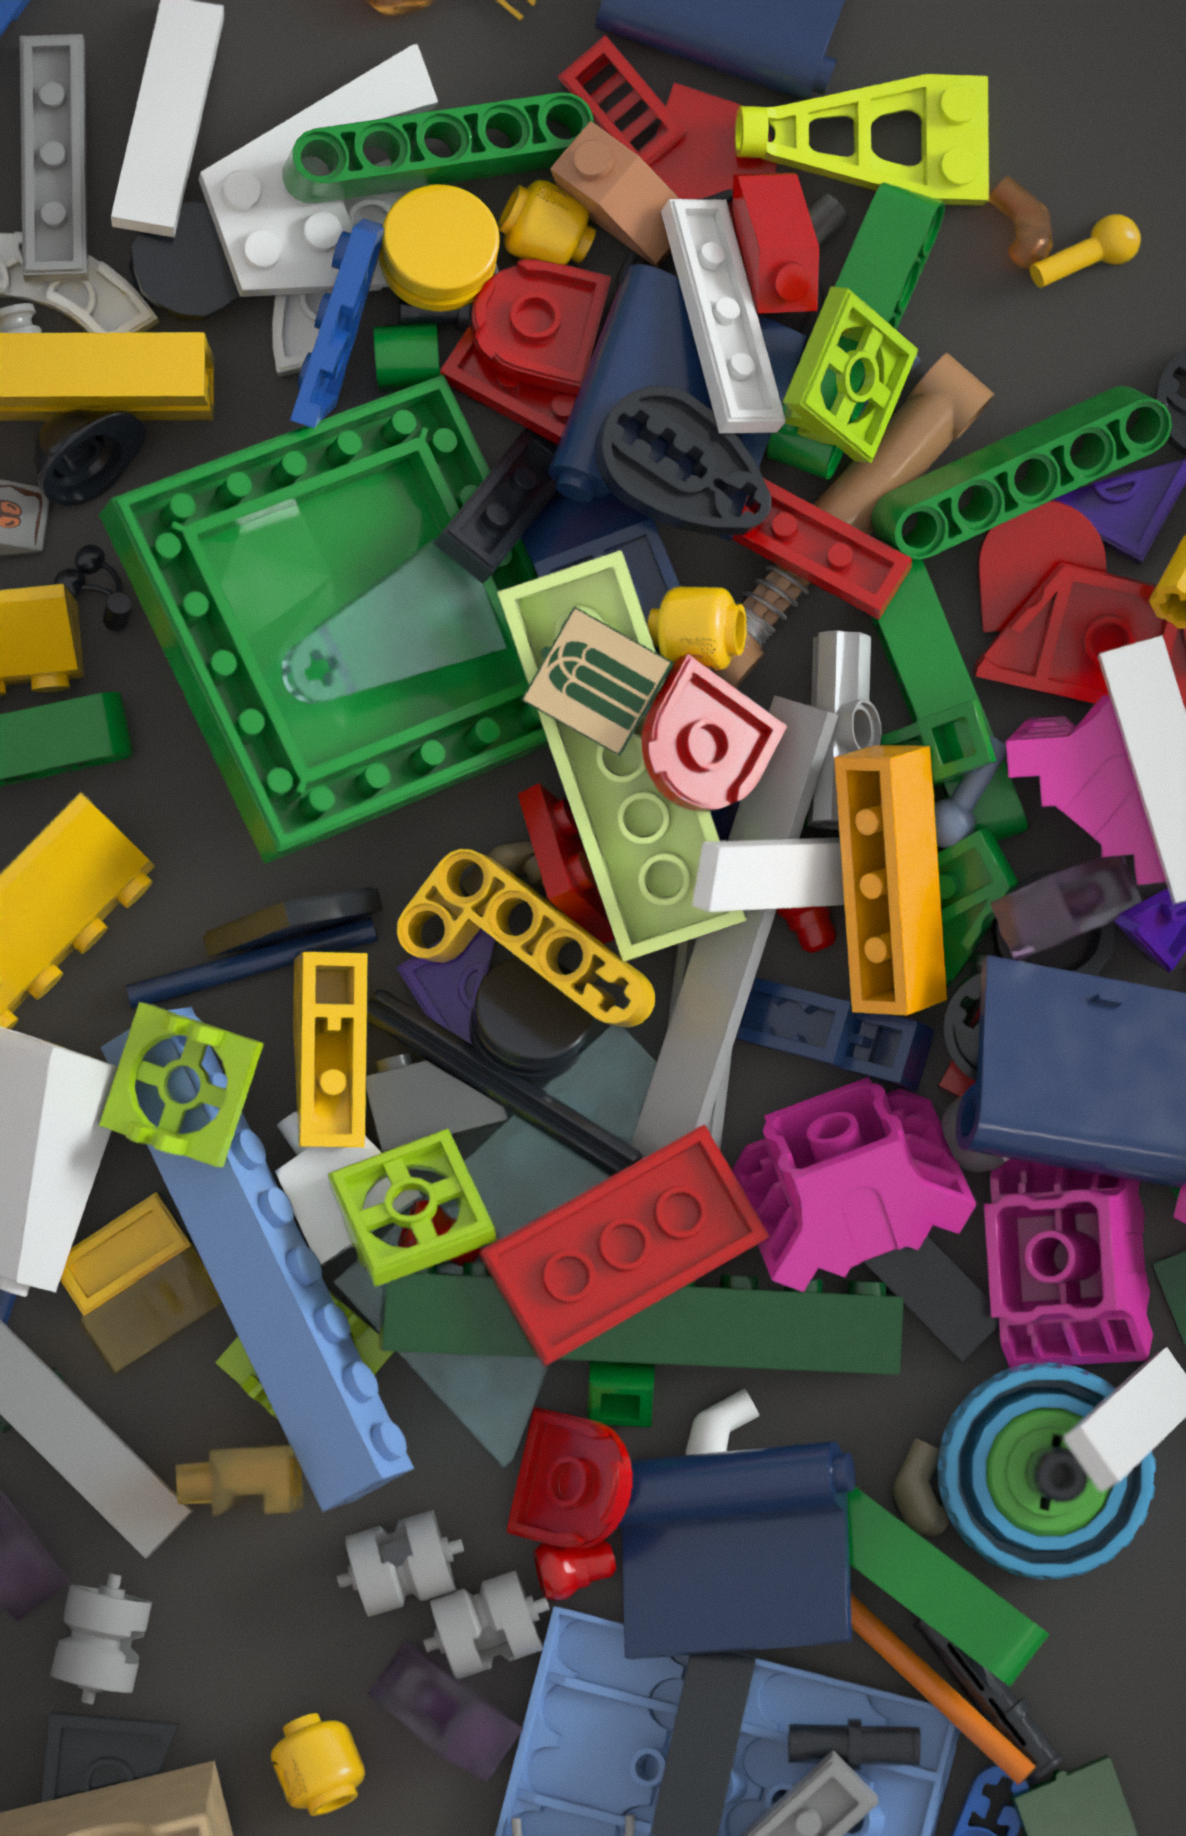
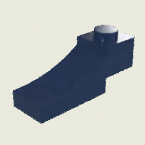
(831, 1034)

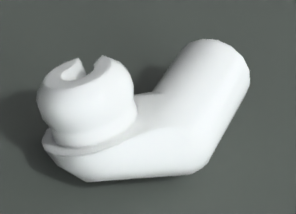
(713, 1425)

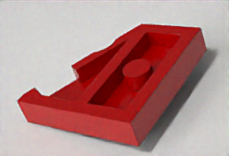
(564, 861)

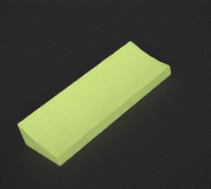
(634, 836)

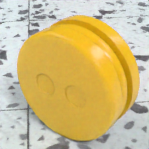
(438, 247)

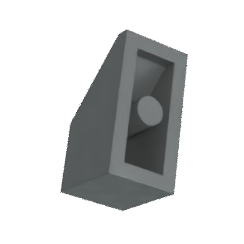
(421, 1100)

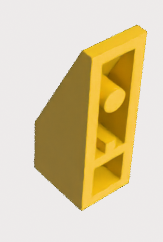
(330, 1048)

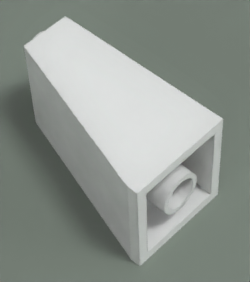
(47, 1154)

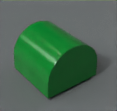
(406, 355)
(621, 1393)

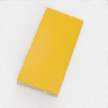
(122, 1253)

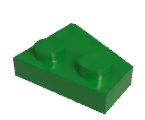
(969, 880)

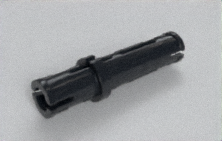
(995, 1702)

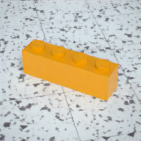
(890, 879)

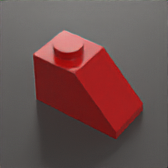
(776, 242)

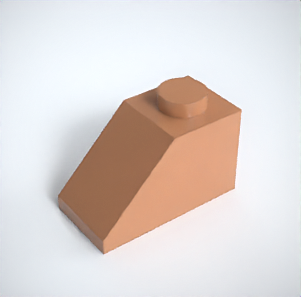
(617, 191)

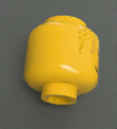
(545, 224)
(699, 624)
(317, 1764)

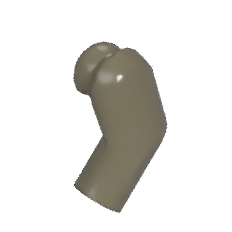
(516, 857)
(914, 1493)

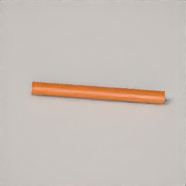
(939, 1693)

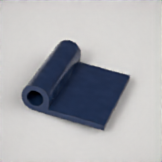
(755, 40)
(643, 346)
(1078, 1074)
(737, 1551)

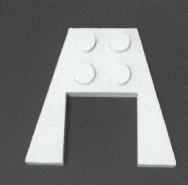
(265, 232)

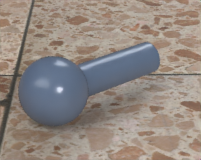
(954, 815)

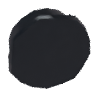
(187, 272)

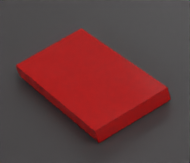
(623, 1245)

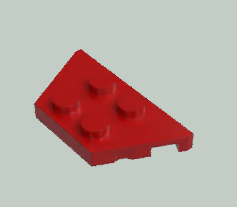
(1066, 626)

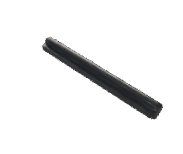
(508, 1090)

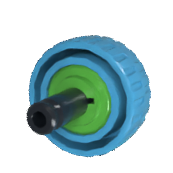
(1018, 1485)

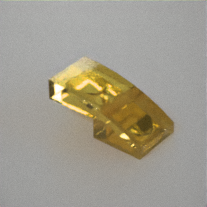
(151, 1310)

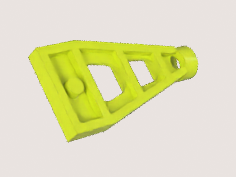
(952, 136)

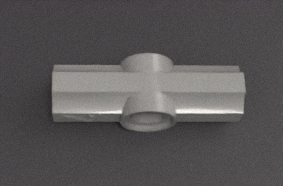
(841, 688)

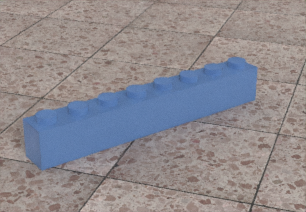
(275, 1294)

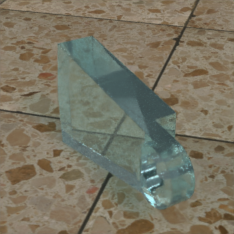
(400, 626)

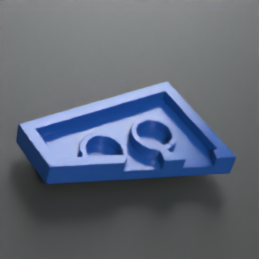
(338, 323)

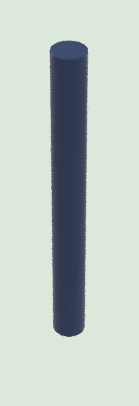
(250, 963)

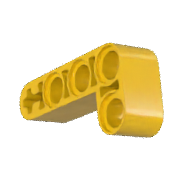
(536, 947)

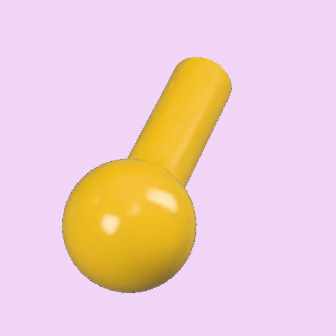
(1112, 240)

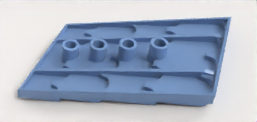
(606, 1723)

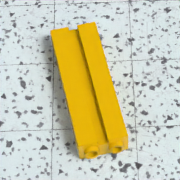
(106, 373)

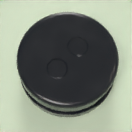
(527, 1023)

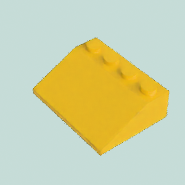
(58, 898)

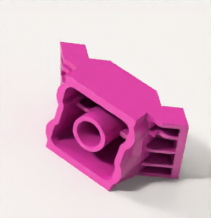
(1089, 780)
(850, 1180)
(1067, 1266)

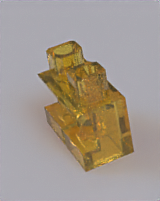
(242, 1472)

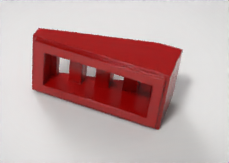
(588, 67)

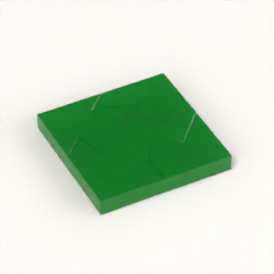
(270, 545)

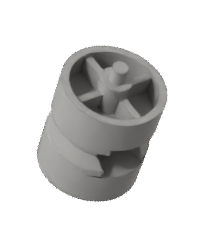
(400, 1563)
(486, 1624)
(99, 1647)

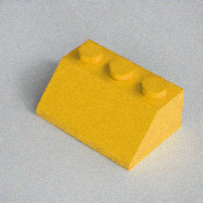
(39, 638)

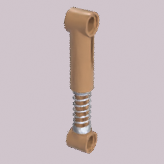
(915, 436)

